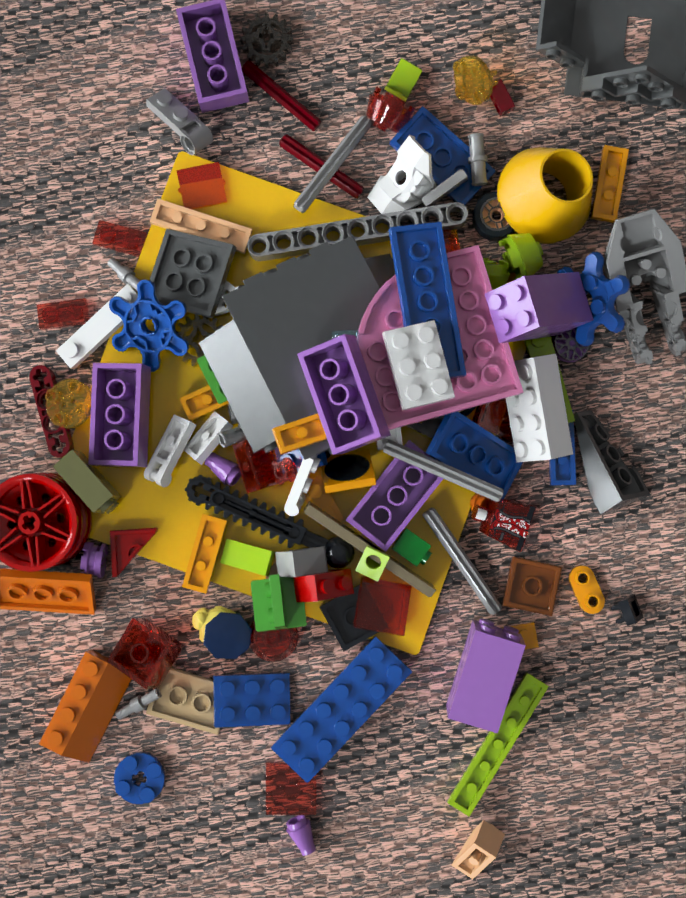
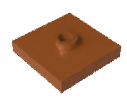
(532, 586)

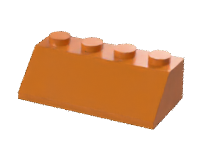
(85, 708)

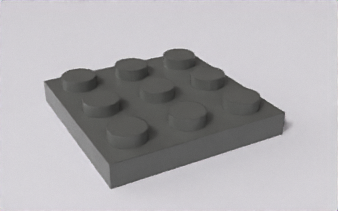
(192, 271)

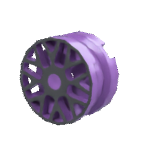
(567, 347)
(94, 559)

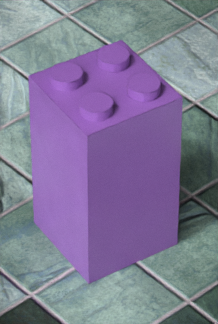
(538, 306)
(485, 675)

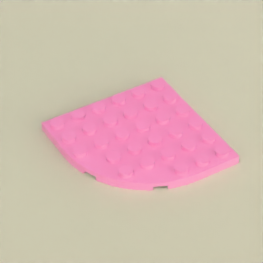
(488, 365)

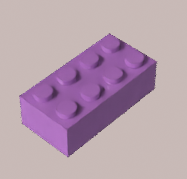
(212, 55)
(343, 394)
(119, 415)
(393, 501)

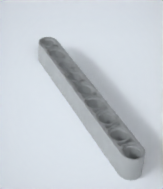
(344, 228)

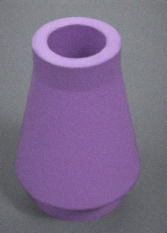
(224, 469)
(301, 833)

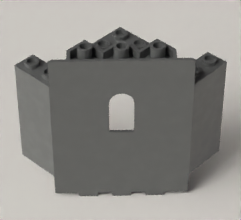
(591, 43)
(278, 318)

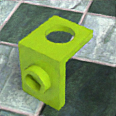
(403, 79)
(369, 567)

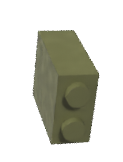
(87, 482)

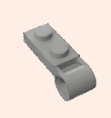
(192, 132)

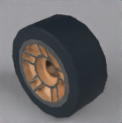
(484, 223)

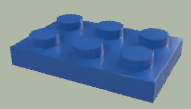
(251, 699)

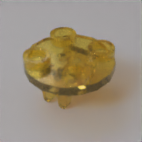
(473, 80)
(65, 393)

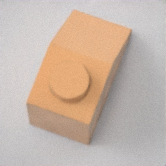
(479, 849)

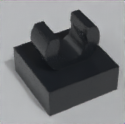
(630, 610)

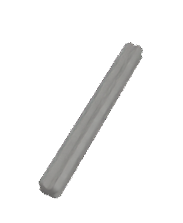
(332, 164)
(443, 470)
(462, 561)

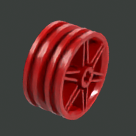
(69, 535)

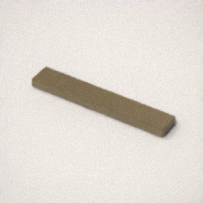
(360, 543)

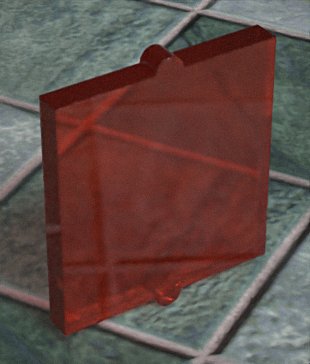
(202, 186)

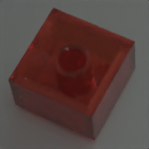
(145, 653)

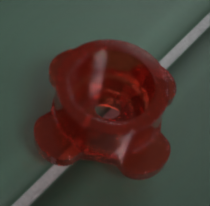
(289, 468)

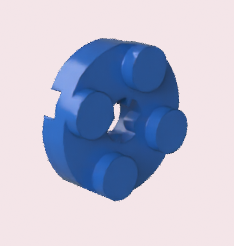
(146, 791)

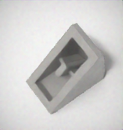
(301, 562)

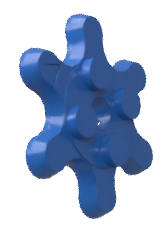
(603, 294)
(138, 335)

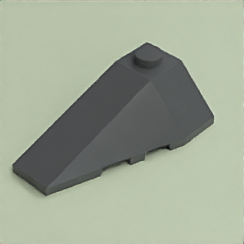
(607, 476)

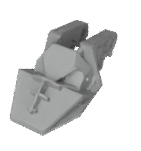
(649, 251)

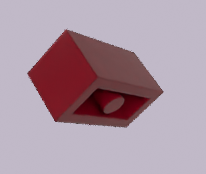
(502, 99)

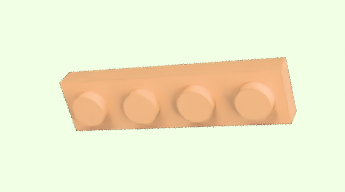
(196, 223)

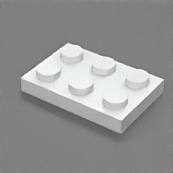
(418, 365)

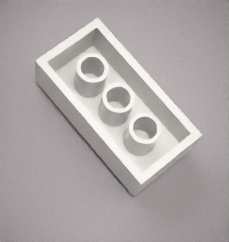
(539, 413)

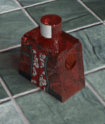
(505, 521)

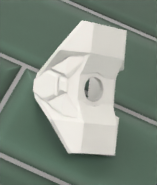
(417, 165)

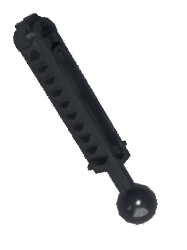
(338, 551)

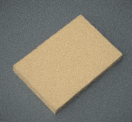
(186, 701)

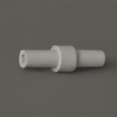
(124, 273)
(138, 704)

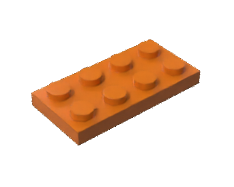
(47, 591)

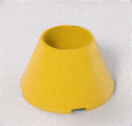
(532, 207)

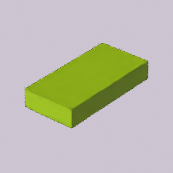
(247, 557)

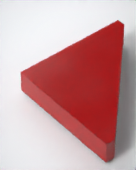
(126, 545)

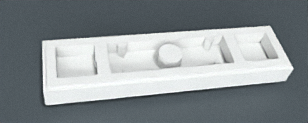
(94, 332)

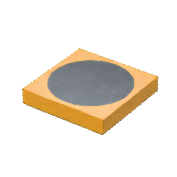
(348, 471)

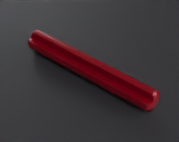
(281, 95)
(316, 162)

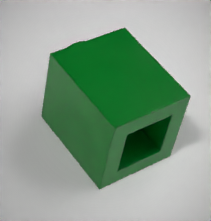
(412, 548)

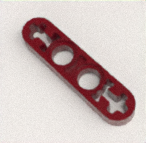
(52, 442)

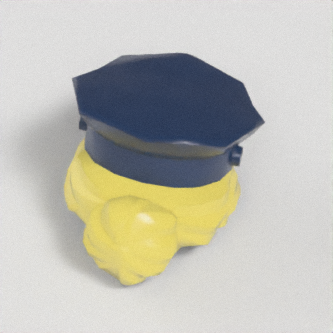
(222, 631)

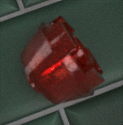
(388, 111)
(273, 644)

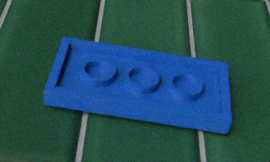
(446, 150)
(474, 451)

